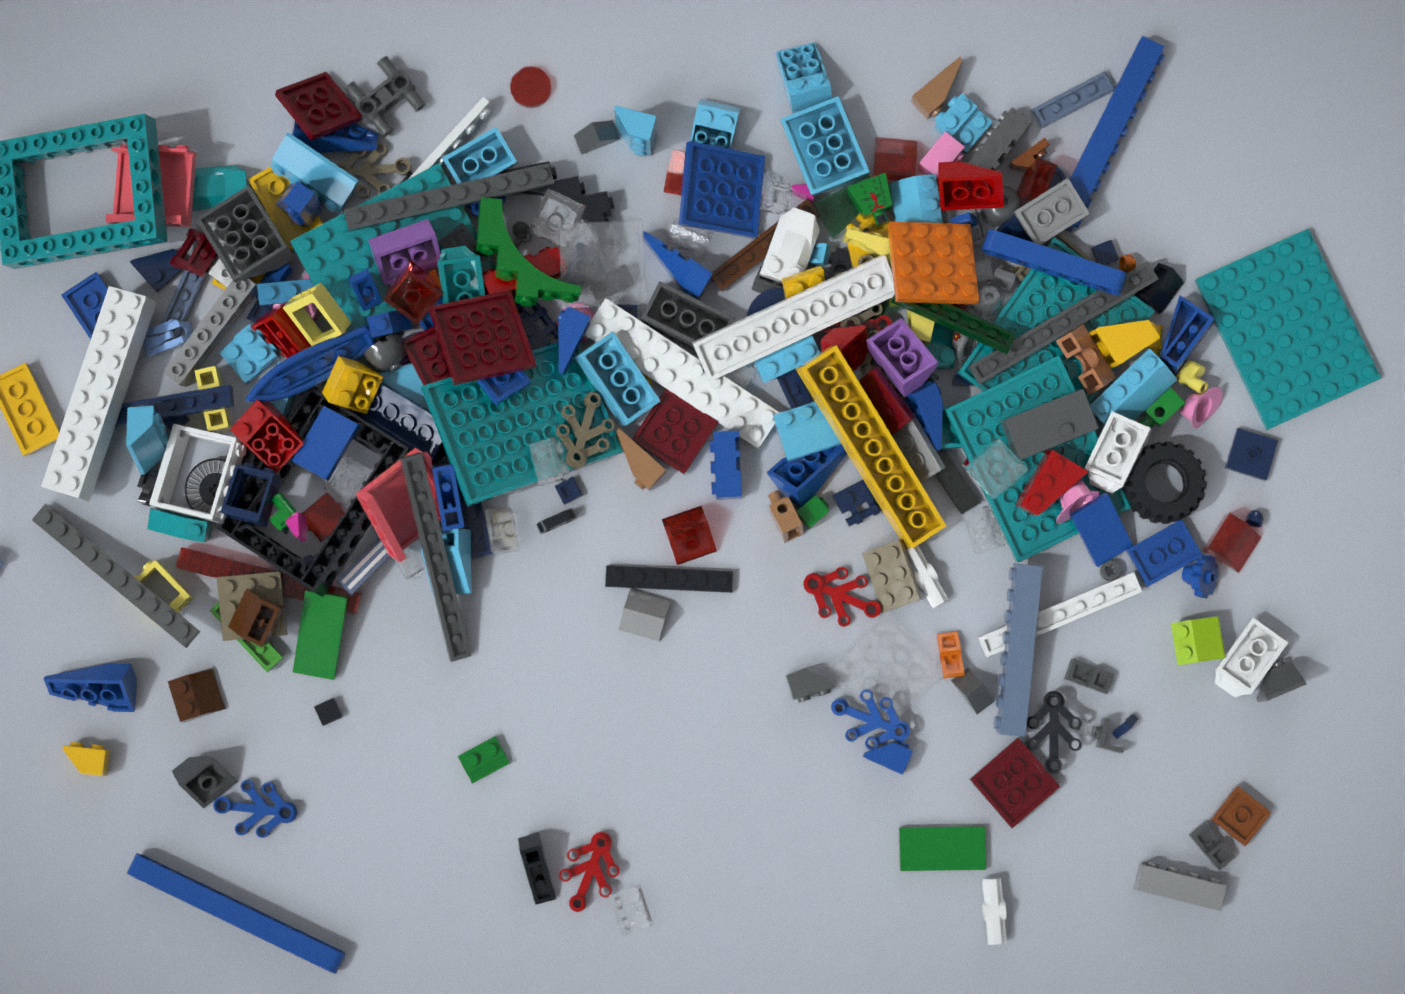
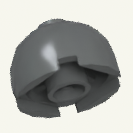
(997, 216)
(386, 354)

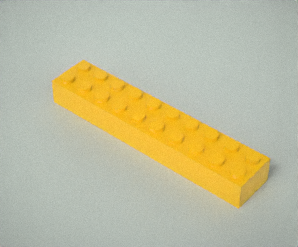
(871, 447)

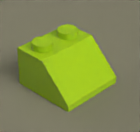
(1198, 640)

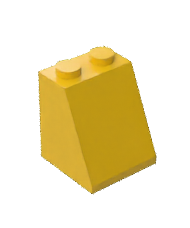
(1124, 340)

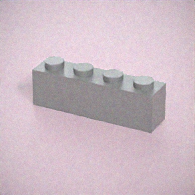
(1180, 887)

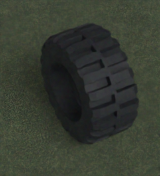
(1191, 475)

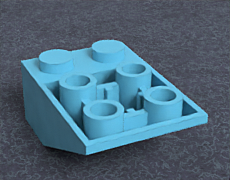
(804, 76)
(715, 124)
(458, 551)

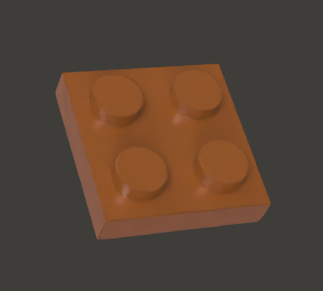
(1240, 815)

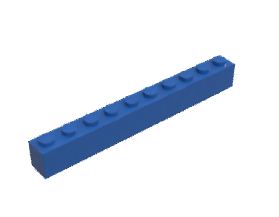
(1114, 119)

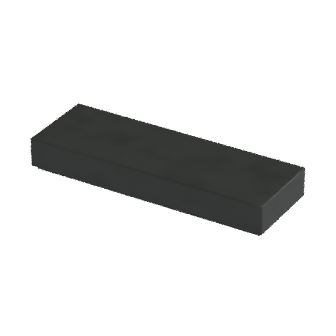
(956, 485)

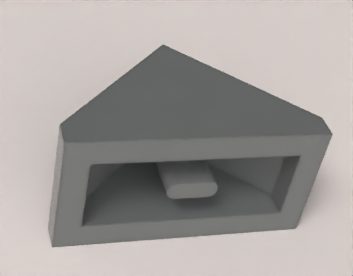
(596, 136)
(973, 691)

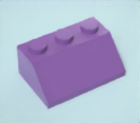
(397, 248)
(902, 356)

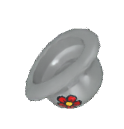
(963, 345)

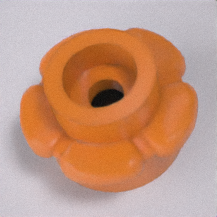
(1127, 263)

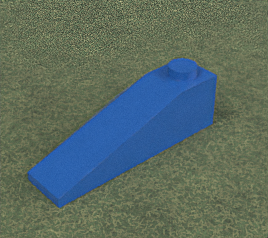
(345, 139)
(688, 275)
(806, 475)
(105, 684)

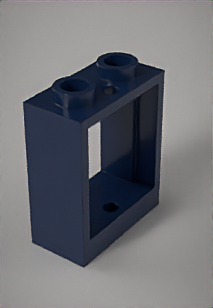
(235, 490)

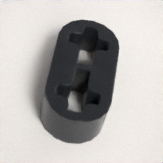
(556, 521)

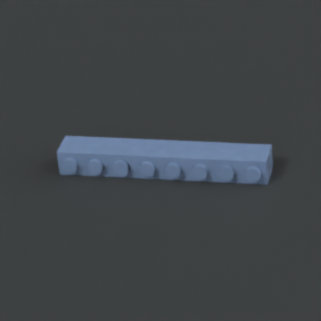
(1019, 649)

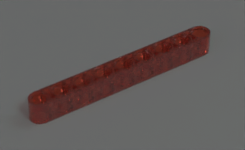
(219, 567)

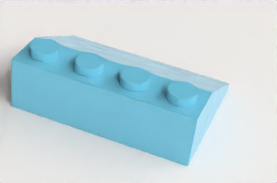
(825, 147)

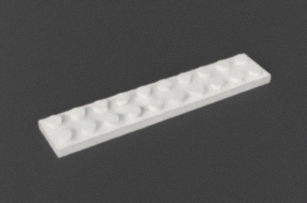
(795, 318)
(684, 374)

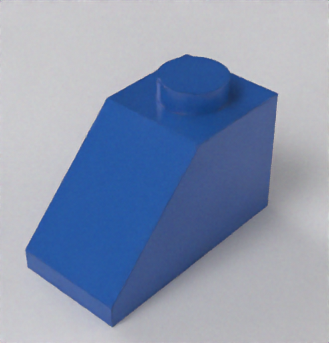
(387, 323)
(891, 756)

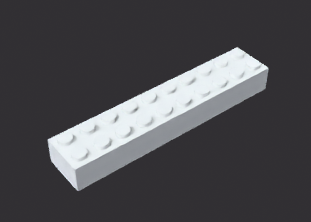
(99, 393)

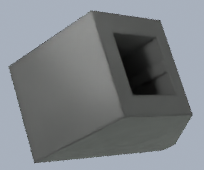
(806, 683)

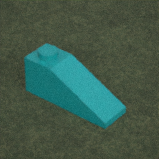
(179, 525)

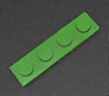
(266, 656)

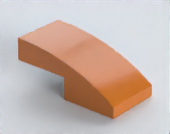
(950, 655)

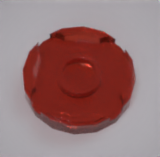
(530, 87)

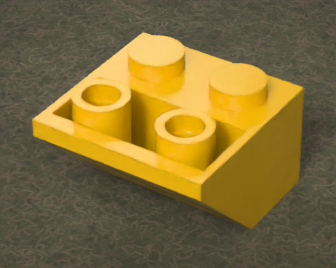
(352, 385)

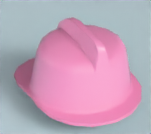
(1201, 406)
(1075, 498)

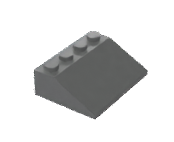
(245, 236)

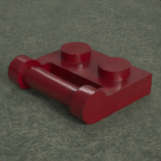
(201, 257)

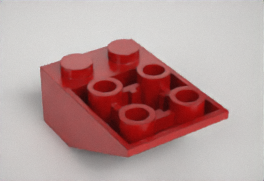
(267, 434)

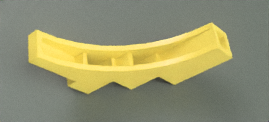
(878, 245)

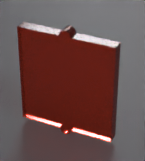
(323, 516)

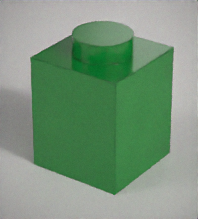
(813, 511)

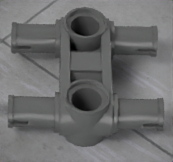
(385, 96)

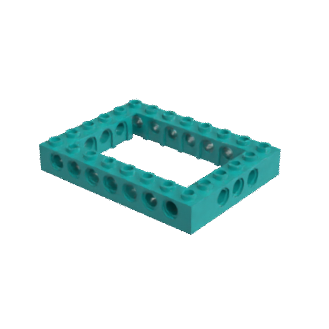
(149, 224)

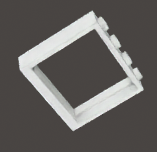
(171, 466)

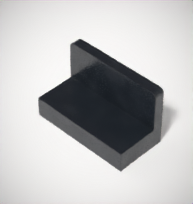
(1162, 290)

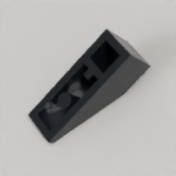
(536, 868)

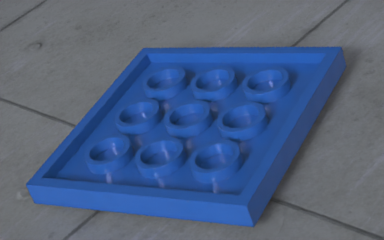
(721, 190)

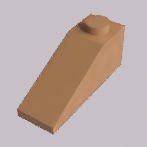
(932, 96)
(642, 465)

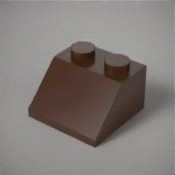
(196, 695)

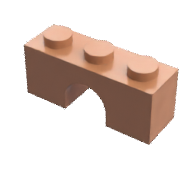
(1095, 368)

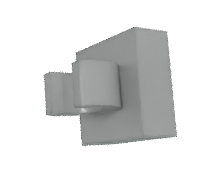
(1003, 279)

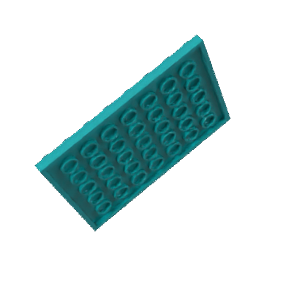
(335, 254)
(1036, 301)
(1287, 329)
(978, 424)
(493, 441)

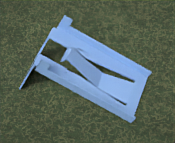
(157, 340)

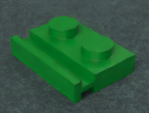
(483, 759)

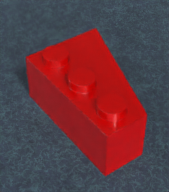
(281, 331)
(1048, 482)

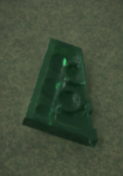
(837, 210)

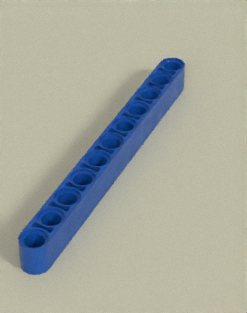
(236, 913)

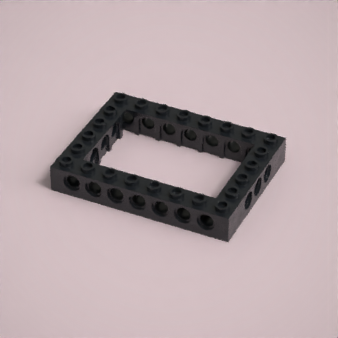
(351, 527)

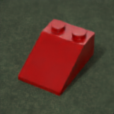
(969, 186)

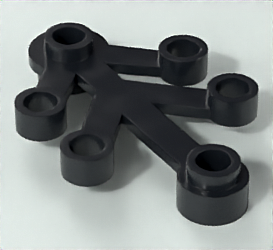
(1054, 728)

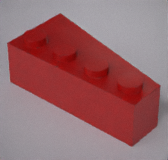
(546, 261)

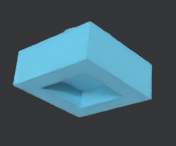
(820, 254)

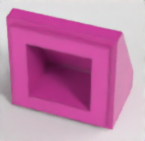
(802, 191)
(297, 525)

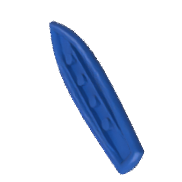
(310, 366)

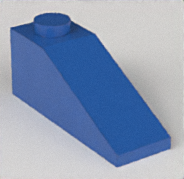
(571, 332)
(928, 409)
(447, 497)

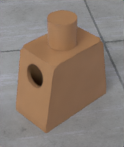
(788, 522)

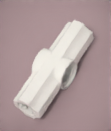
(926, 577)
(994, 911)

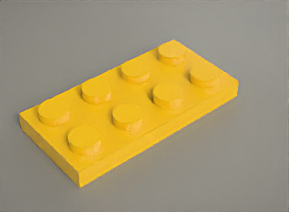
(269, 189)
(26, 410)

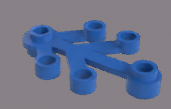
(873, 721)
(259, 809)

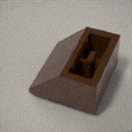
(256, 618)

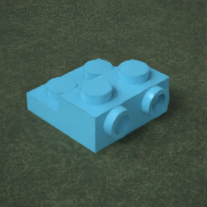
(963, 122)
(249, 354)

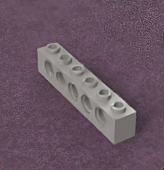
(211, 331)

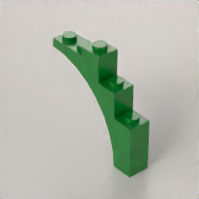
(510, 264)

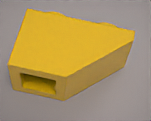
(88, 760)

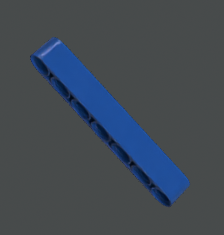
(1054, 262)

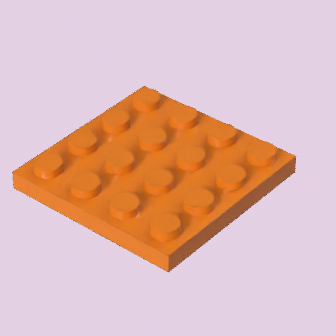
(933, 263)

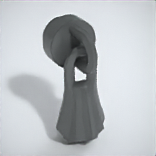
(521, 230)

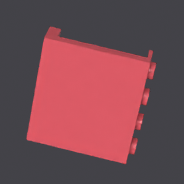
(177, 184)
(390, 507)

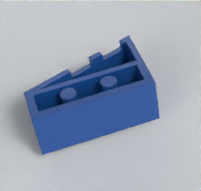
(300, 204)
(1185, 333)
(726, 465)

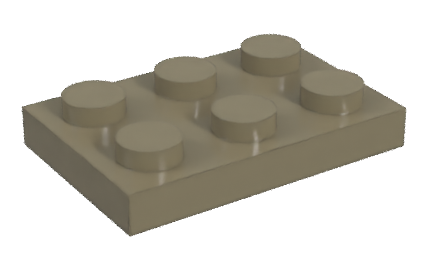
(892, 576)

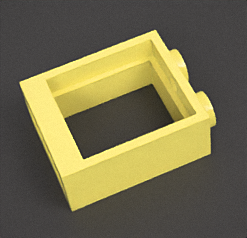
(326, 305)
(184, 596)

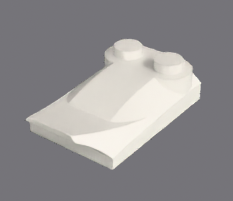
(790, 245)
(1116, 452)
(1249, 659)

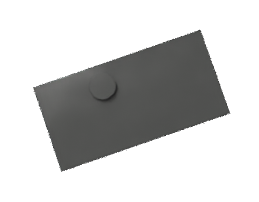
(682, 315)
(1049, 424)

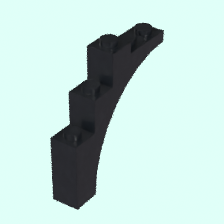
(597, 204)

